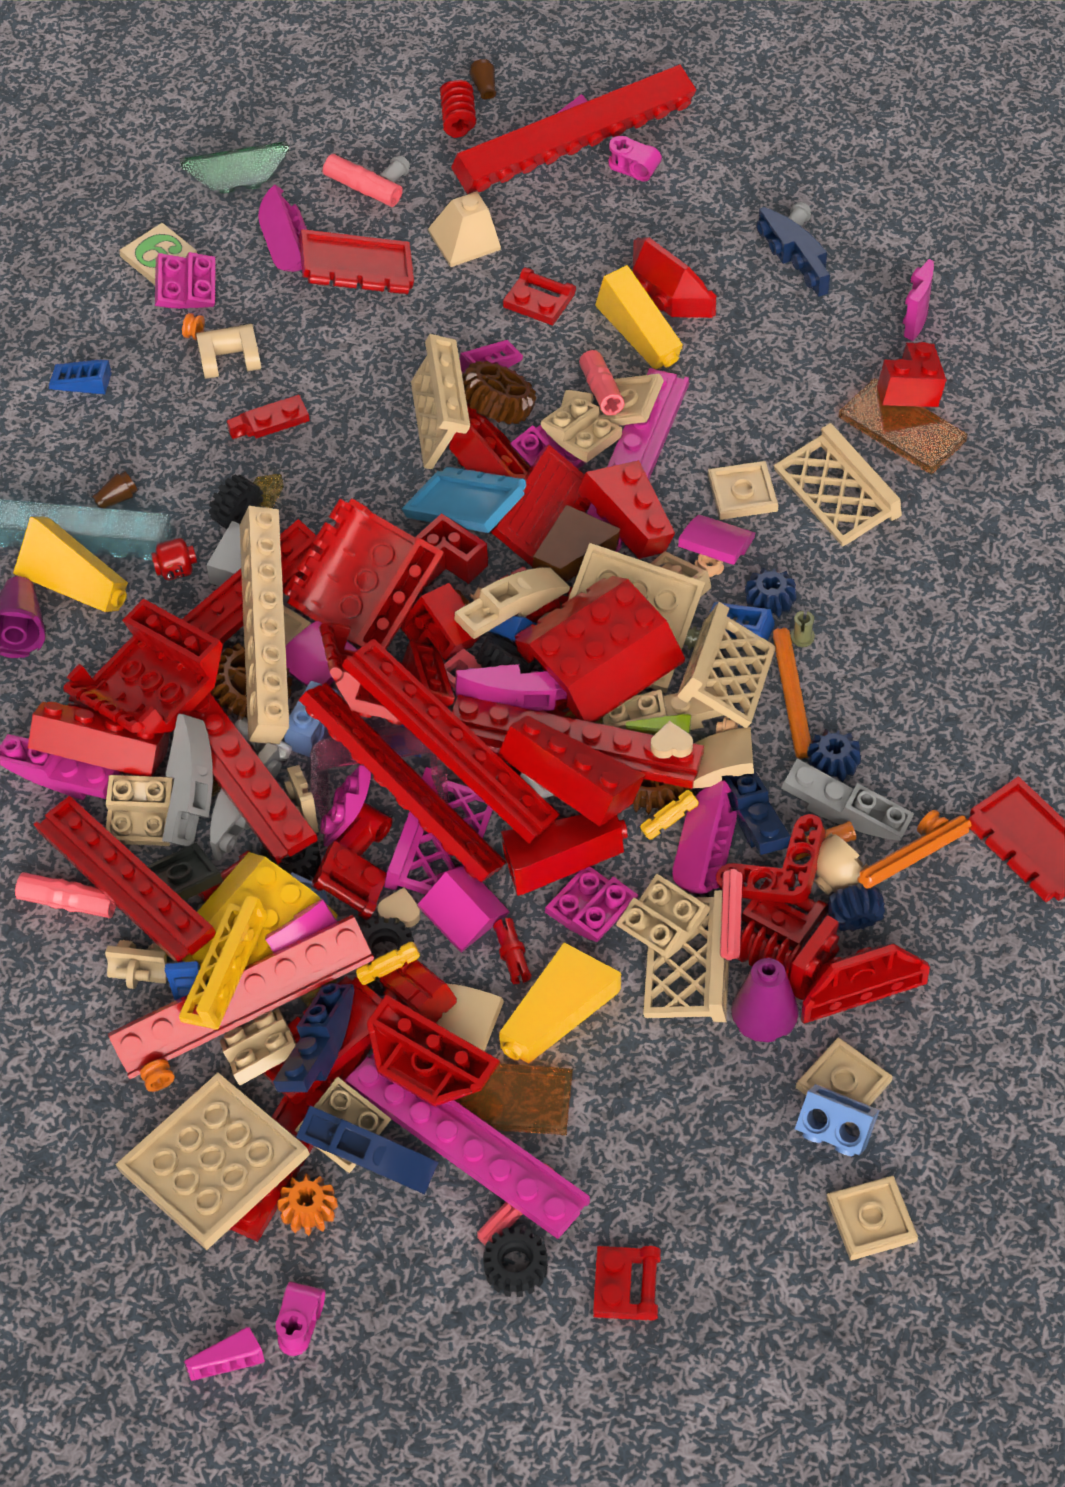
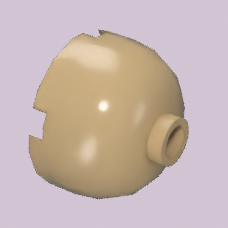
(837, 865)

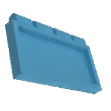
(466, 497)

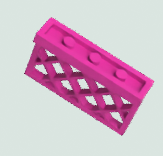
(413, 836)

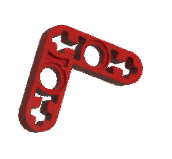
(784, 877)

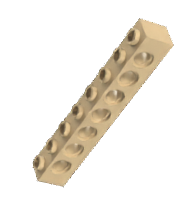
(264, 626)

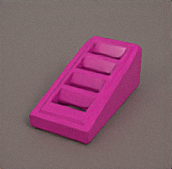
(486, 352)
(230, 1354)

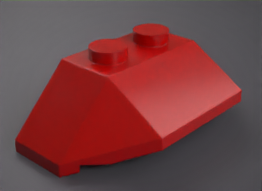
(671, 282)
(487, 449)
(862, 979)
(425, 1055)

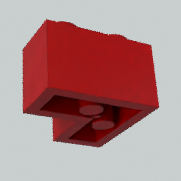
(914, 378)
(464, 552)
(433, 622)

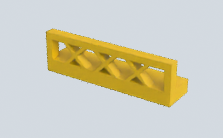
(229, 966)

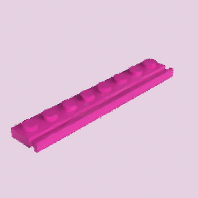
(647, 439)
(477, 1151)

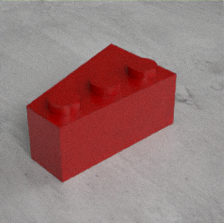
(629, 503)

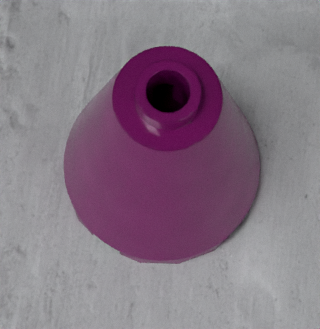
(20, 619)
(765, 1003)

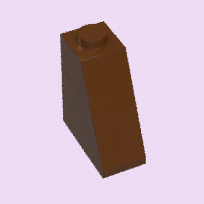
(569, 539)

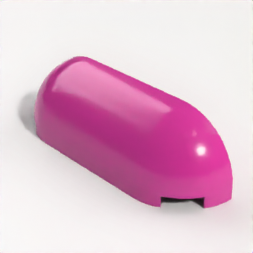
(281, 229)
(705, 840)

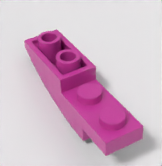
(510, 687)
(54, 771)

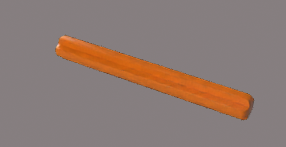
(792, 692)
(914, 851)

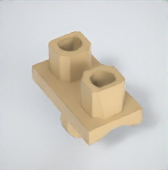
(136, 964)

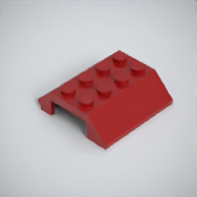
(362, 574)
(602, 647)
(420, 660)
(154, 675)

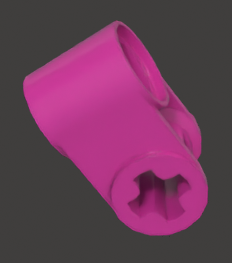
(634, 160)
(298, 1313)

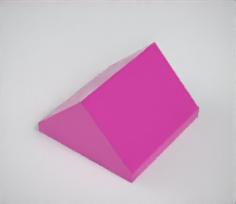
(462, 907)

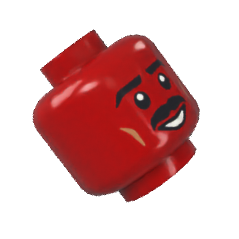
(174, 559)

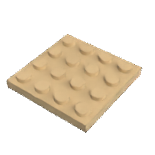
(669, 592)
(212, 1160)

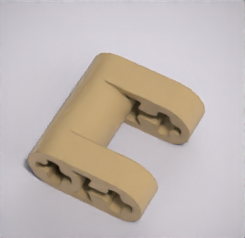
(225, 342)

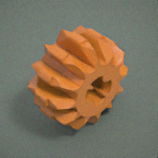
(298, 1214)

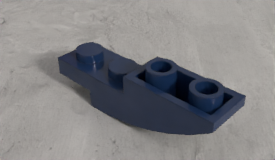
(797, 245)
(755, 814)
(320, 1039)
(367, 1149)

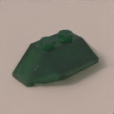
(236, 167)

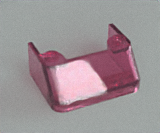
(331, 753)

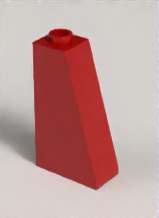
(560, 850)

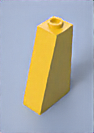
(638, 318)
(65, 566)
(558, 1002)

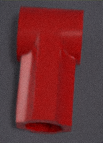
(366, 828)

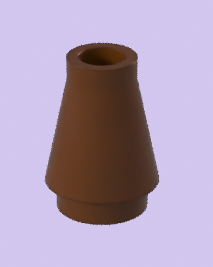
(483, 76)
(116, 490)

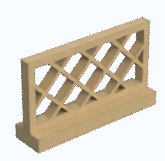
(439, 398)
(860, 475)
(708, 656)
(715, 977)

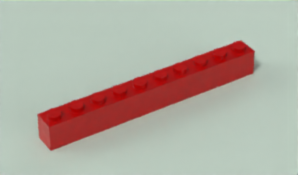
(573, 129)

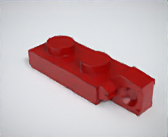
(269, 418)

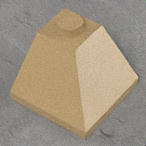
(465, 230)

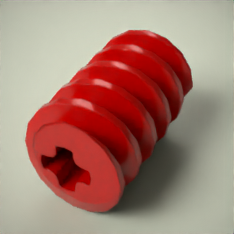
(457, 108)
(756, 947)

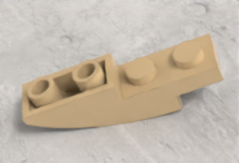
(512, 595)
(656, 705)

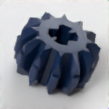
(771, 591)
(834, 754)
(856, 907)

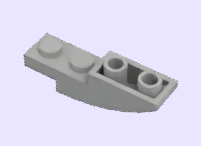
(193, 780)
(840, 803)
(226, 819)

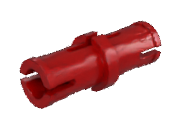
(512, 951)

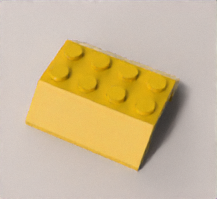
(277, 890)

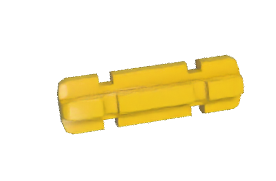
(669, 815)
(387, 963)

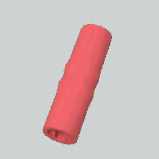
(362, 180)
(601, 382)
(63, 895)

